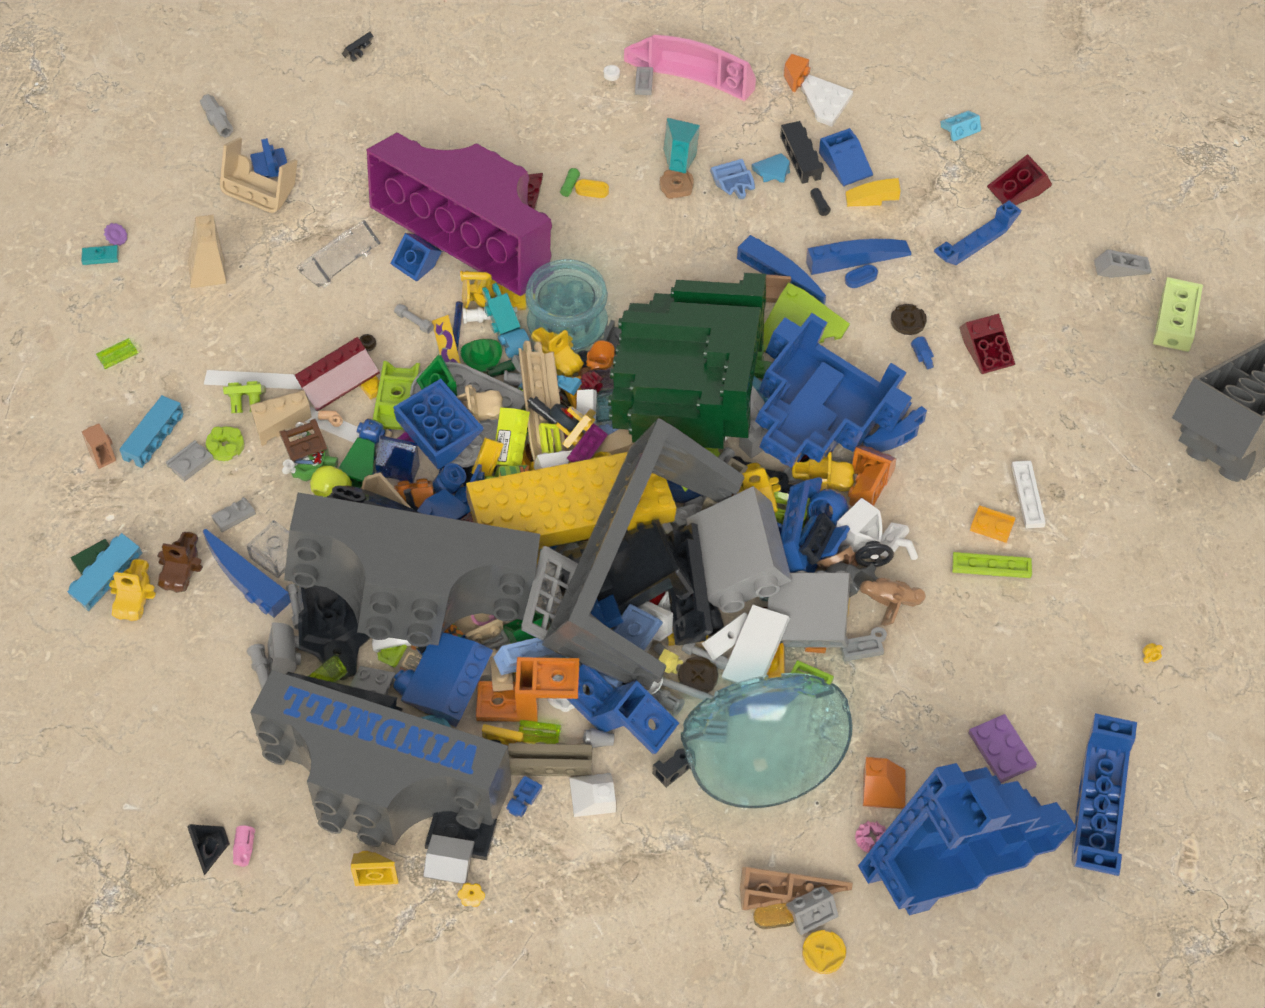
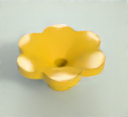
(471, 894)

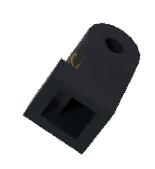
(671, 769)

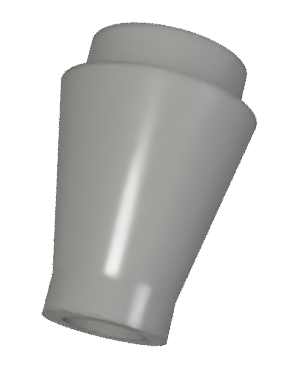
(598, 738)

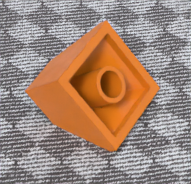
(883, 783)

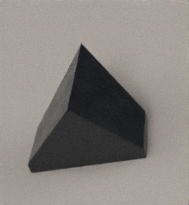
(208, 843)

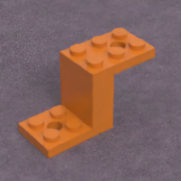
(532, 682)

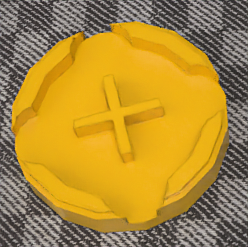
(824, 952)

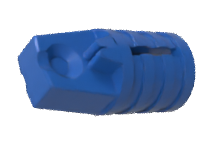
(923, 351)

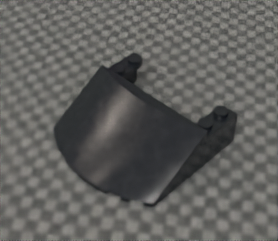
(644, 568)

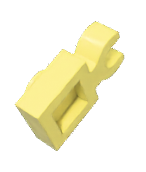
(670, 660)

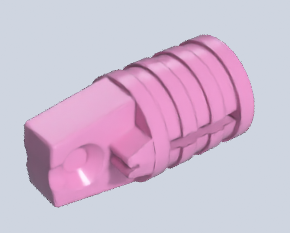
(243, 845)

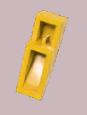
(874, 193)

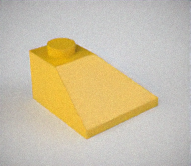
(373, 869)

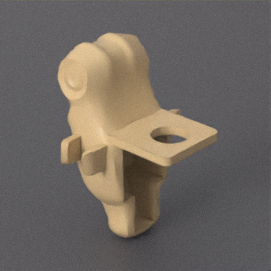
(483, 404)

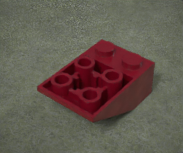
(987, 343)

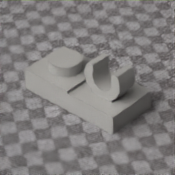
(233, 514)

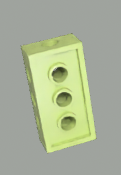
(1178, 295)

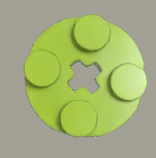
(218, 436)

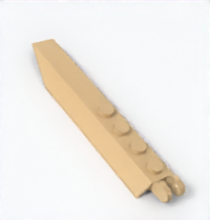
(539, 380)

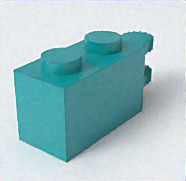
(500, 311)

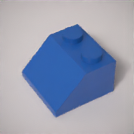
(415, 256)
(444, 505)

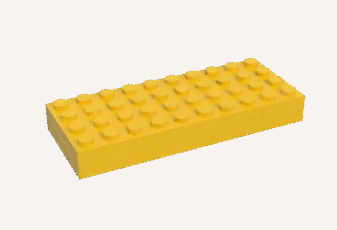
(563, 500)

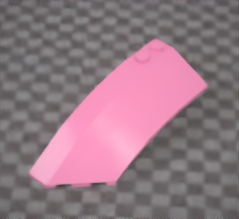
(693, 61)

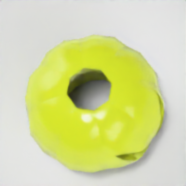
(326, 478)

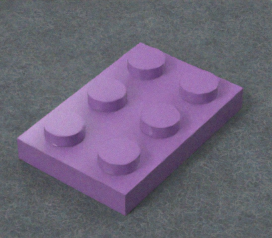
(1002, 748)

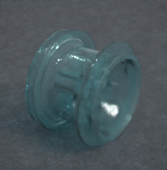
(568, 298)

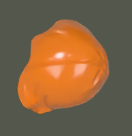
(601, 355)

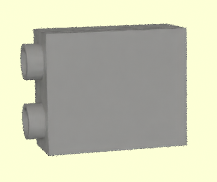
(741, 550)

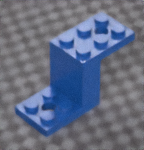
(623, 706)

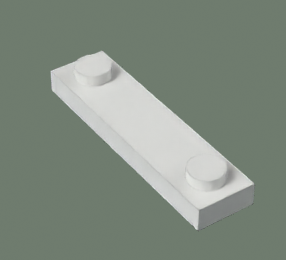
(1028, 494)

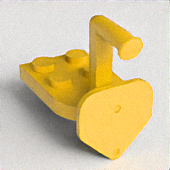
(473, 292)

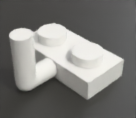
(894, 538)

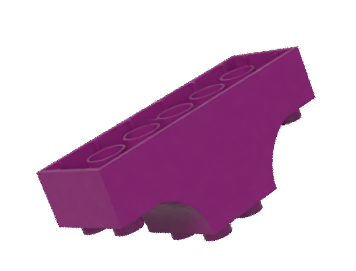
(463, 204)

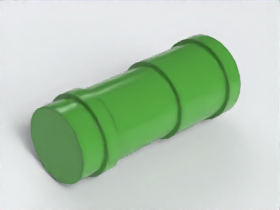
(570, 181)

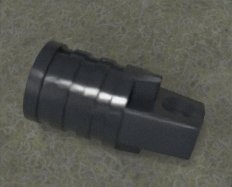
(716, 619)

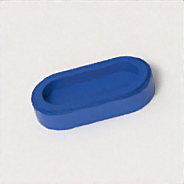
(861, 276)

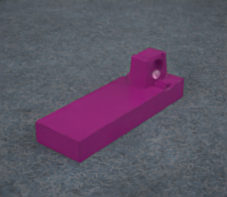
(588, 444)

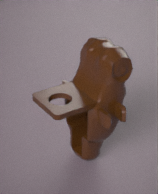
(179, 562)

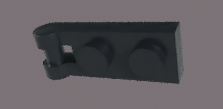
(817, 539)

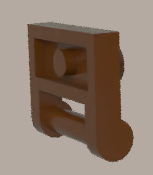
(306, 445)

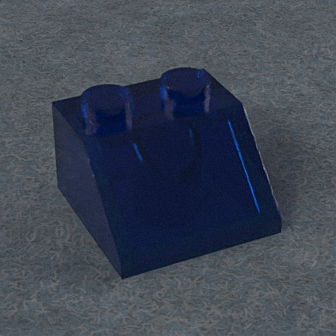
(397, 459)

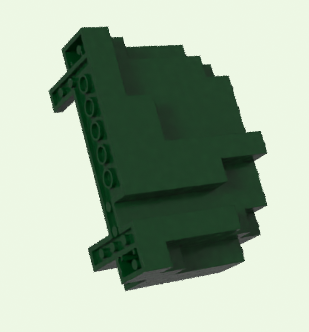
(690, 360)

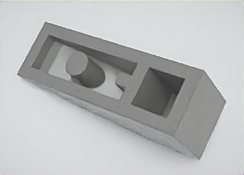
(1121, 264)

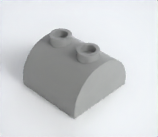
(282, 648)

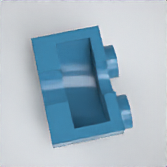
(513, 341)

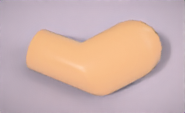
(332, 416)

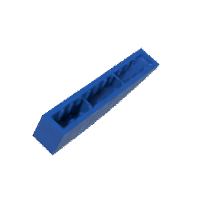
(854, 253)
(772, 262)
(247, 578)

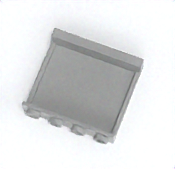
(815, 607)

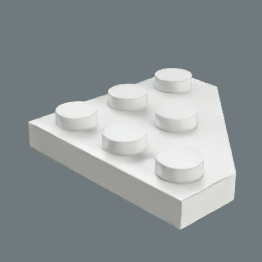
(825, 99)

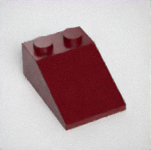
(1020, 182)

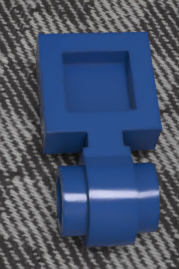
(525, 792)

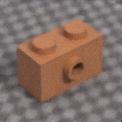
(99, 445)

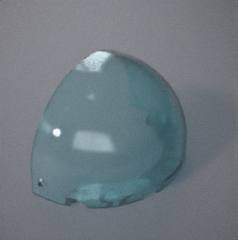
(767, 739)

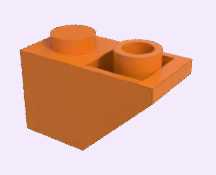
(795, 71)

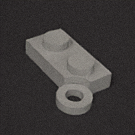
(865, 646)

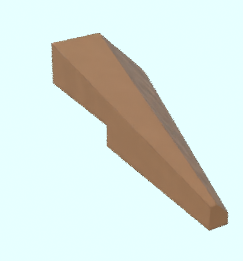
(769, 888)

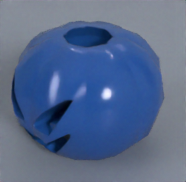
(820, 503)

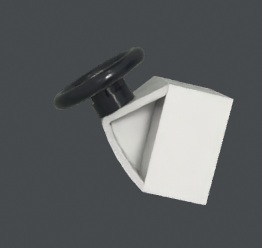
(865, 534)

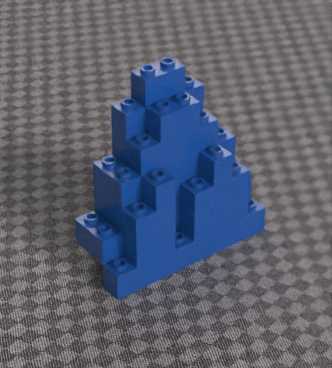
(821, 397)
(959, 835)

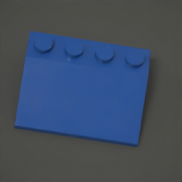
(438, 423)
(447, 677)

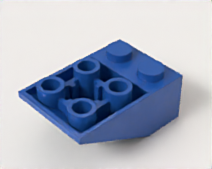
(845, 157)

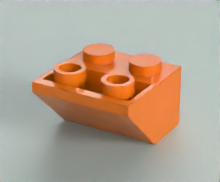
(420, 490)

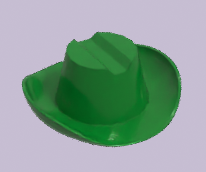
(481, 354)

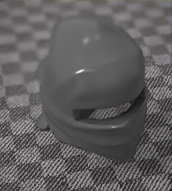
(857, 575)

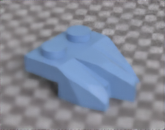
(733, 178)

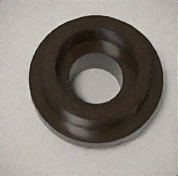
(368, 341)

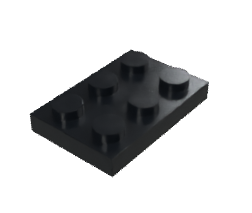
(446, 825)

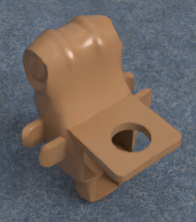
(892, 595)

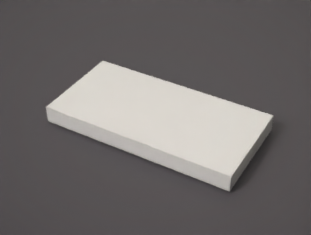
(756, 644)

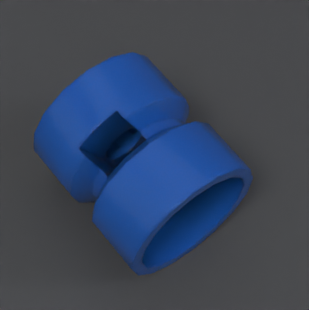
(449, 478)

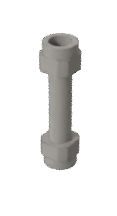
(425, 325)
(292, 589)
(690, 649)

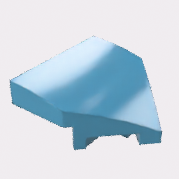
(773, 168)

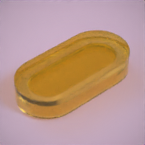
(773, 916)

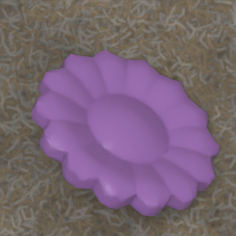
(115, 234)

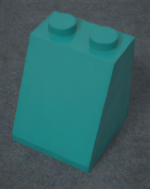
(680, 144)

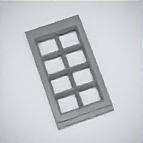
(561, 561)

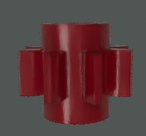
(591, 381)

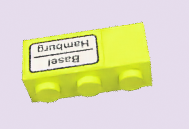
(512, 433)

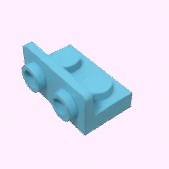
(962, 125)

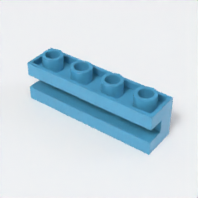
(152, 431)
(96, 577)

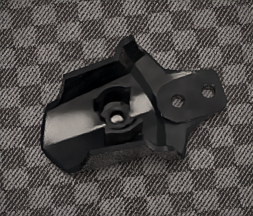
(328, 627)

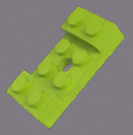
(393, 380)

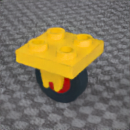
(572, 422)

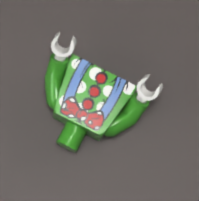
(306, 467)

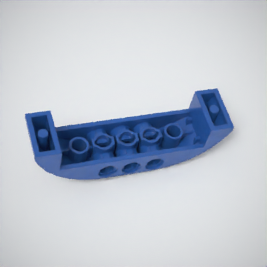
(1102, 795)

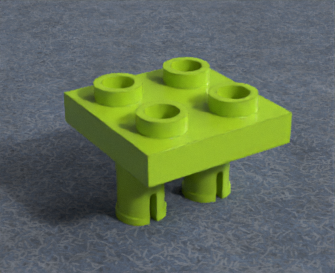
(236, 390)

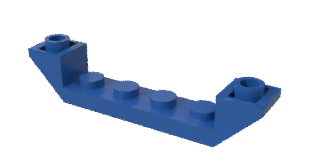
(1004, 218)
(794, 520)

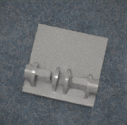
(373, 679)

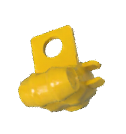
(566, 360)
(833, 473)
(758, 478)
(131, 591)

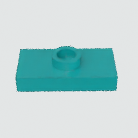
(100, 255)

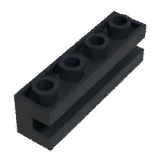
(801, 151)

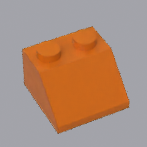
(867, 456)
(869, 484)

